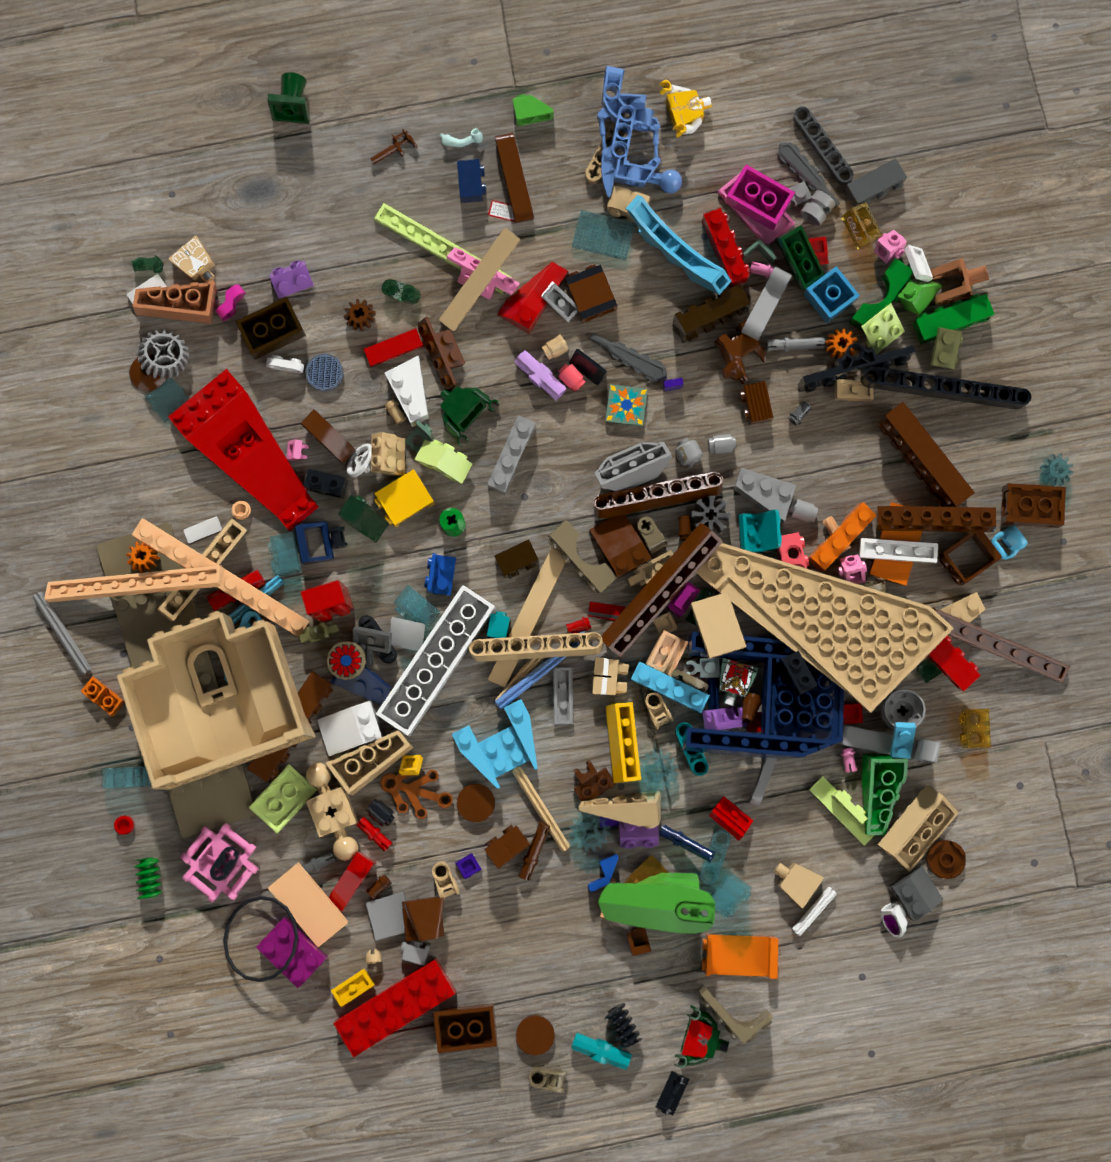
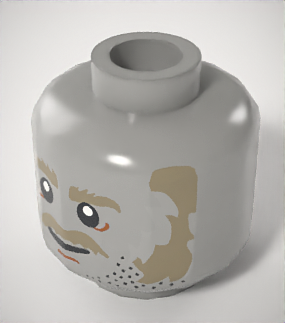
(688, 452)

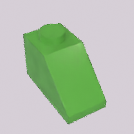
(531, 110)
(918, 295)

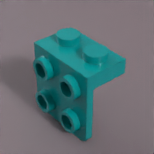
(760, 531)

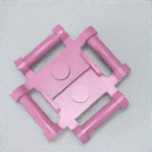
(208, 857)

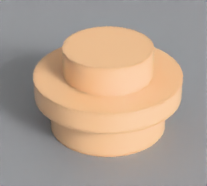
(241, 510)

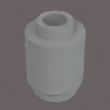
(721, 444)
(803, 510)

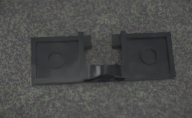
(849, 364)

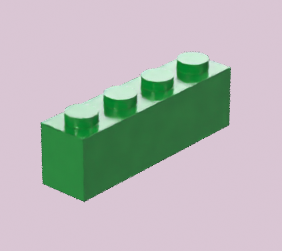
(957, 317)

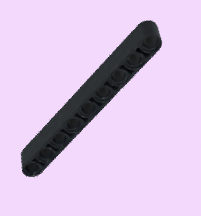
(954, 385)

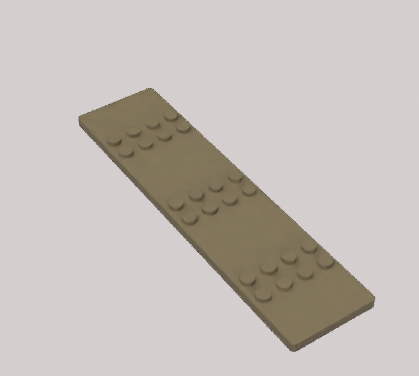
(212, 799)

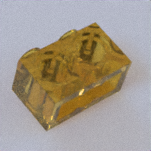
(981, 728)

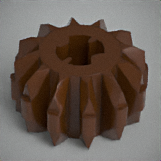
(362, 320)

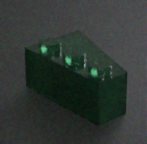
(361, 517)

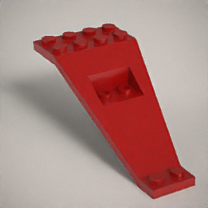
(234, 436)

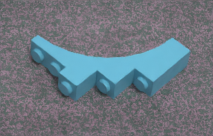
(675, 249)

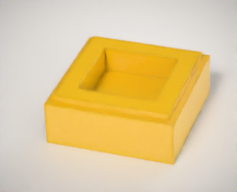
(411, 765)

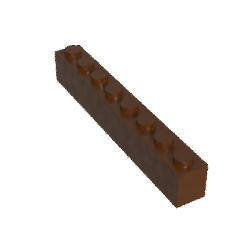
(661, 589)

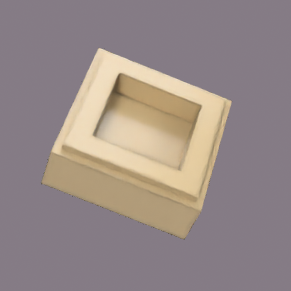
(665, 622)

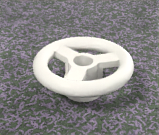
(362, 462)

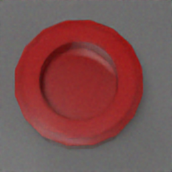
(124, 825)

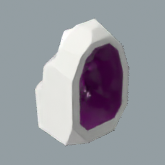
(894, 918)

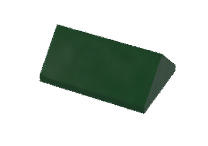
(800, 257)

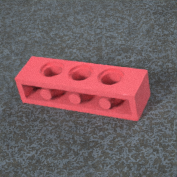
(794, 542)

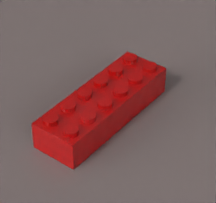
(394, 1007)

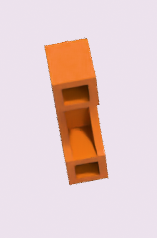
(842, 537)

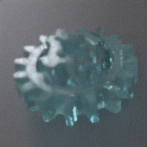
(656, 779)
(582, 841)

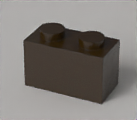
(516, 559)

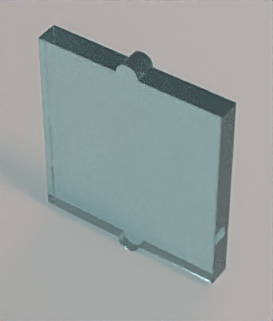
(167, 398)

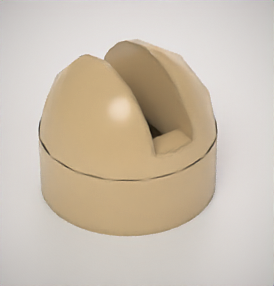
(373, 958)

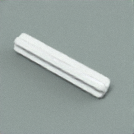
(814, 911)

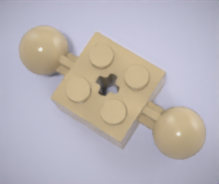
(318, 776)

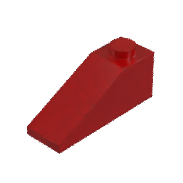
(351, 880)

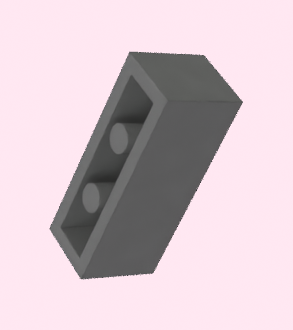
(876, 183)

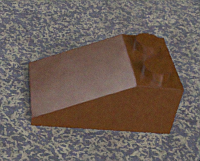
(620, 545)

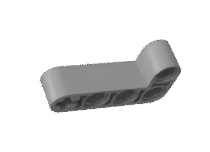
(766, 303)

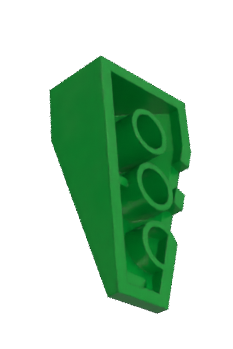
(881, 787)

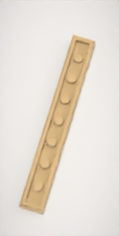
(530, 612)

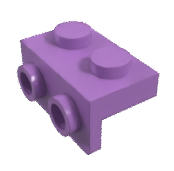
(291, 279)
(638, 836)

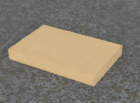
(718, 625)

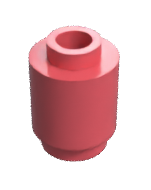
(571, 377)

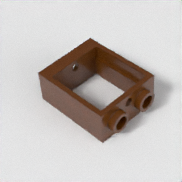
(986, 547)

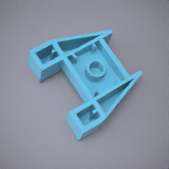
(503, 750)

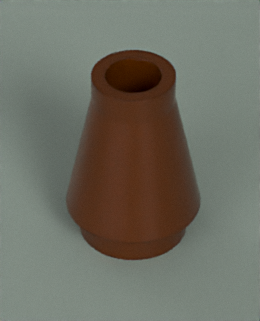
(751, 705)

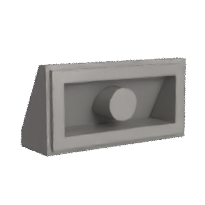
(560, 301)

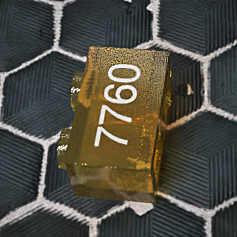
(861, 225)

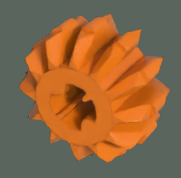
(841, 337)
(137, 563)

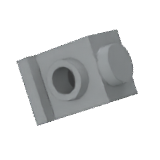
(415, 952)

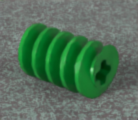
(452, 514)
(148, 878)

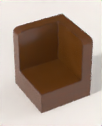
(638, 941)

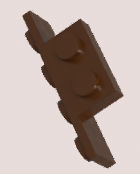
(443, 352)

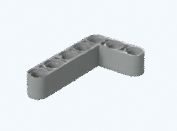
(877, 742)

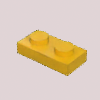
(352, 987)

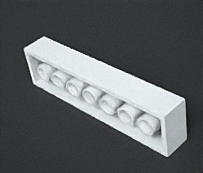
(436, 660)

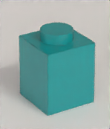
(498, 625)

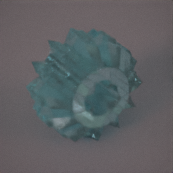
(1063, 470)

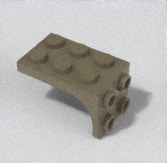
(744, 1030)

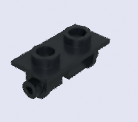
(672, 1093)

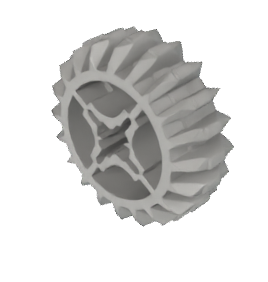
(153, 343)

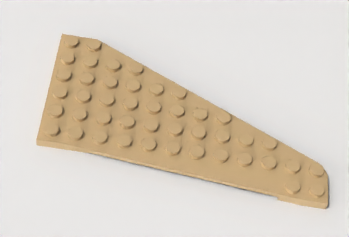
(841, 628)

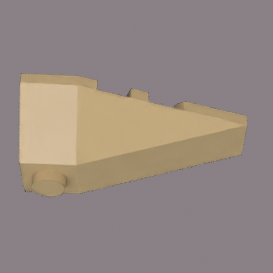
(640, 810)

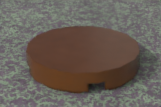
(476, 803)
(946, 859)
(535, 1035)

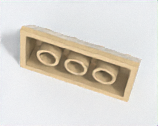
(918, 828)

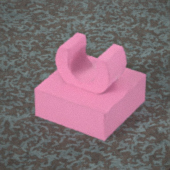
(294, 450)

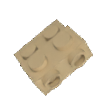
(387, 454)

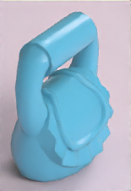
(1013, 539)

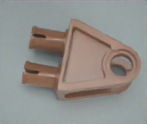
(970, 276)

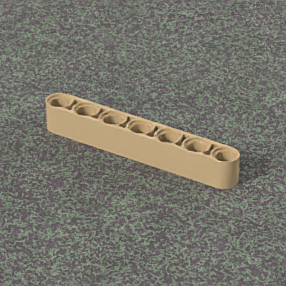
(527, 643)

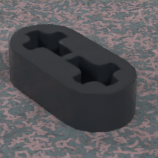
(228, 865)

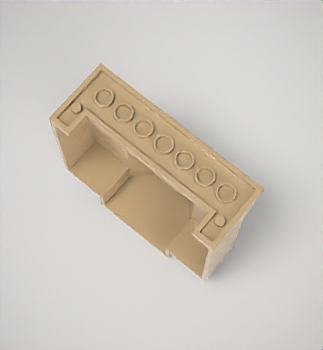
(189, 732)

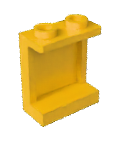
(403, 498)

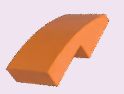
(103, 696)

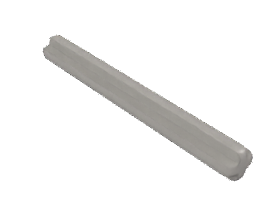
(62, 633)

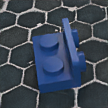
(441, 574)

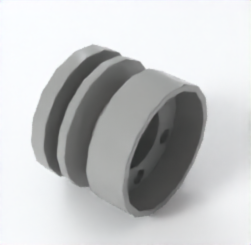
(911, 703)

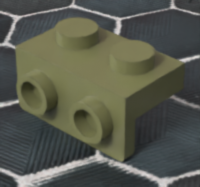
(946, 348)

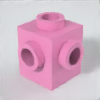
(890, 246)
(852, 569)

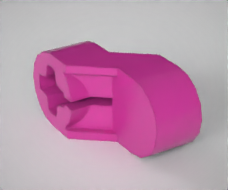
(228, 308)

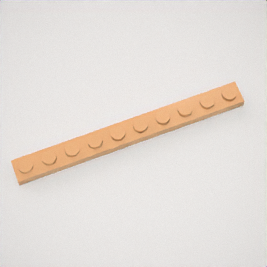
(231, 583)
(135, 584)

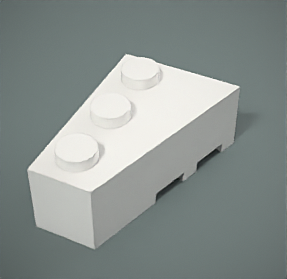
(409, 389)

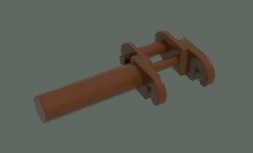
(395, 147)

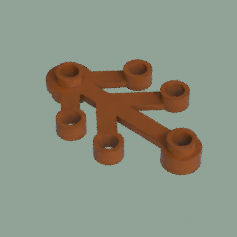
(412, 790)

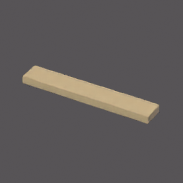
(479, 279)

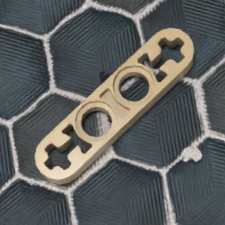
(591, 167)

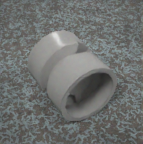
(818, 208)

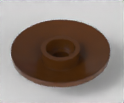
(143, 381)

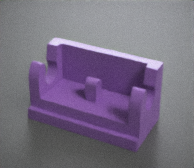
(723, 719)

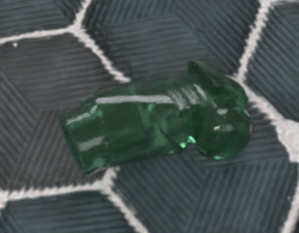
(144, 264)

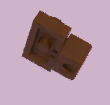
(592, 782)

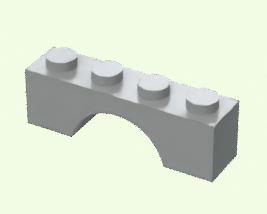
(511, 454)

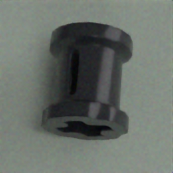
(337, 537)

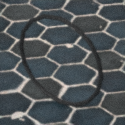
(294, 944)

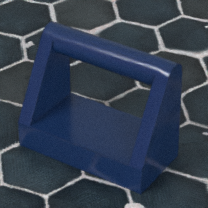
(304, 546)

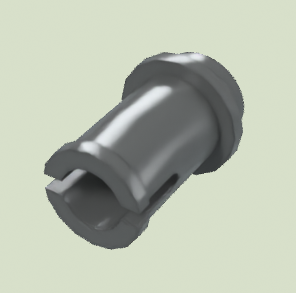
(797, 416)

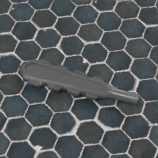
(798, 163)
(641, 363)

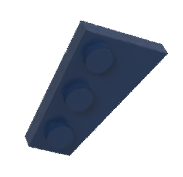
(366, 685)

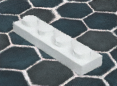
(898, 550)

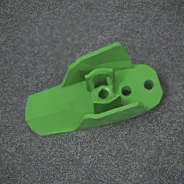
(659, 902)

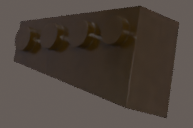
(711, 313)

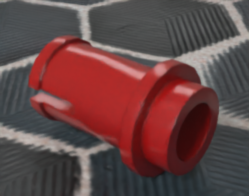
(579, 625)

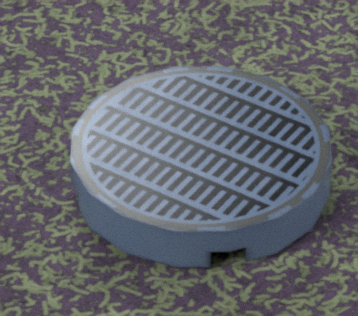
(324, 372)

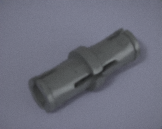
(319, 863)

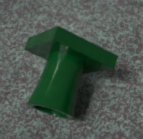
(290, 105)

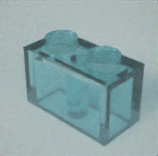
(285, 554)

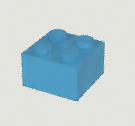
(831, 295)

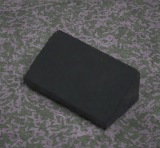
(588, 367)

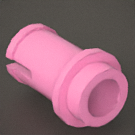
(761, 269)
(848, 758)

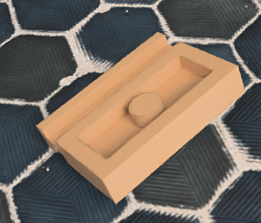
(666, 652)

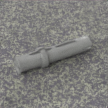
(795, 344)

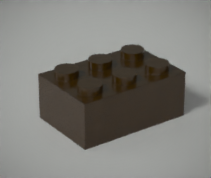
(270, 328)

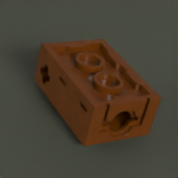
(1033, 505)

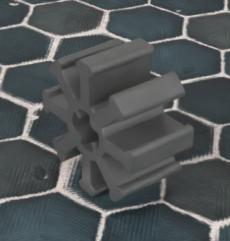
(718, 516)

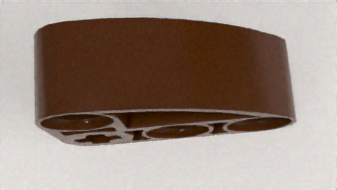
(328, 436)

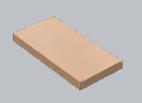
(308, 904)

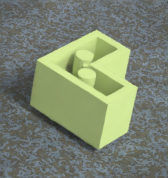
(444, 460)

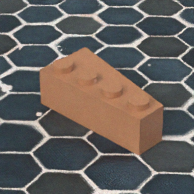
(177, 302)

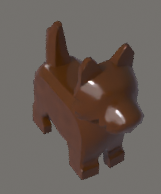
(734, 350)

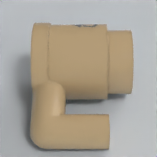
(555, 347)

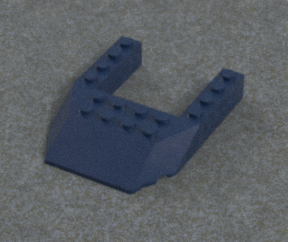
(788, 724)

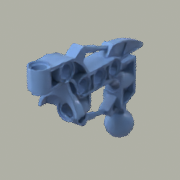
(616, 167)

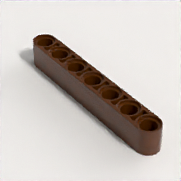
(665, 489)

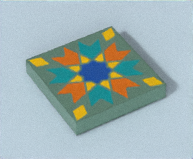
(626, 405)

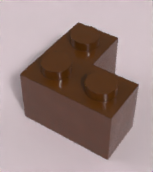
(507, 846)

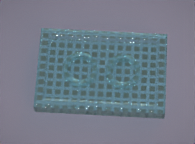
(603, 235)

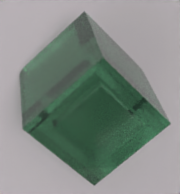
(928, 670)

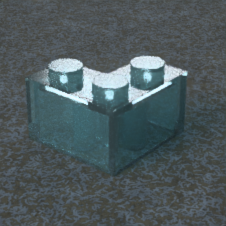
(416, 607)
(729, 893)

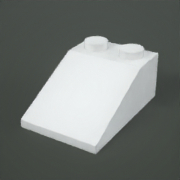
(350, 728)

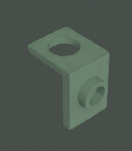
(764, 249)
(422, 430)

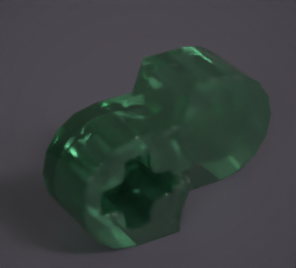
(408, 295)

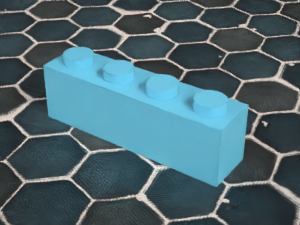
(669, 687)

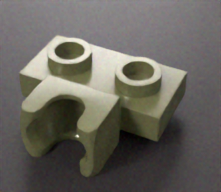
(319, 632)

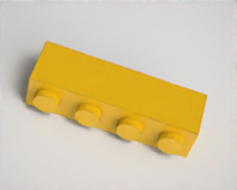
(623, 742)

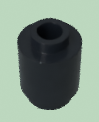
(380, 813)

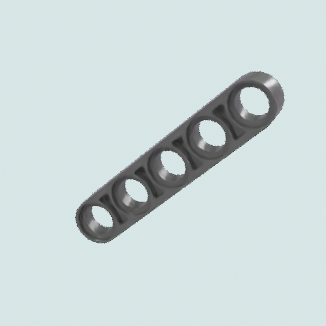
(821, 136)

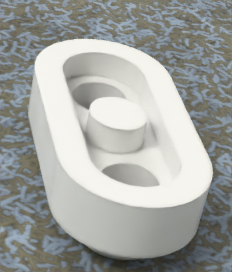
(277, 363)

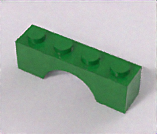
(894, 278)

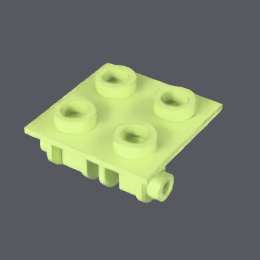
(882, 329)

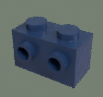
(470, 182)

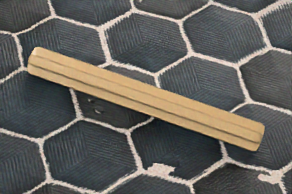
(540, 808)

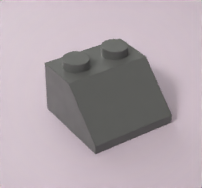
(916, 893)

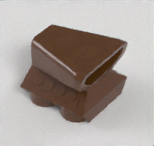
(423, 918)

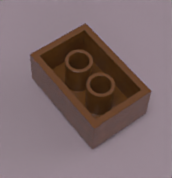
(465, 1028)

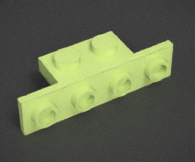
(842, 808)

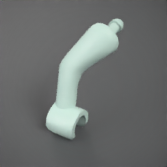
(477, 137)

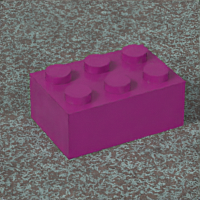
(278, 947)

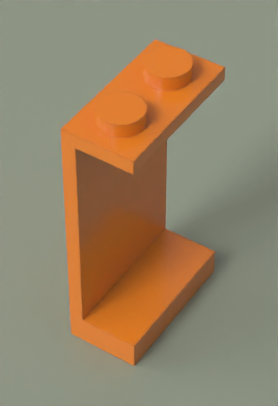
(740, 955)

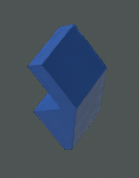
(608, 866)

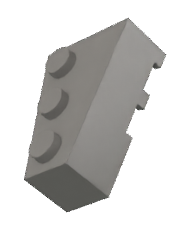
(765, 491)

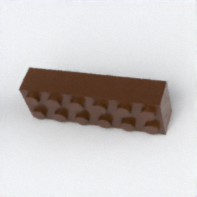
(925, 457)

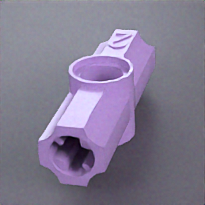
(540, 375)

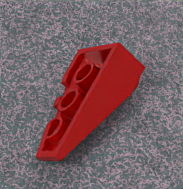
(526, 304)

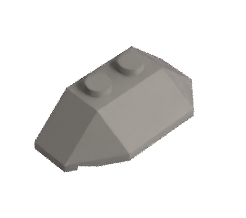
(633, 466)

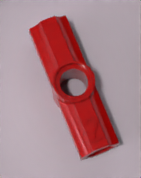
(220, 599)

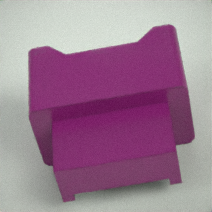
(683, 599)

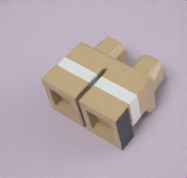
(609, 668)

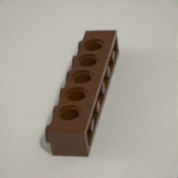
(935, 519)

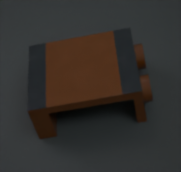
(591, 293)

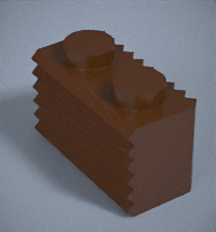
(757, 403)

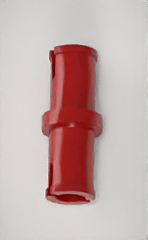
(374, 834)

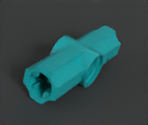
(601, 1051)

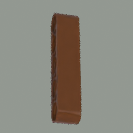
(514, 177)

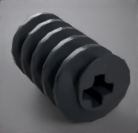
(623, 1026)

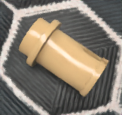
(394, 410)

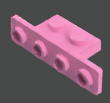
(469, 264)

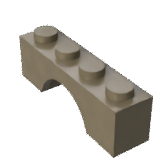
(565, 539)

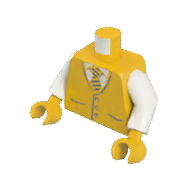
(684, 107)

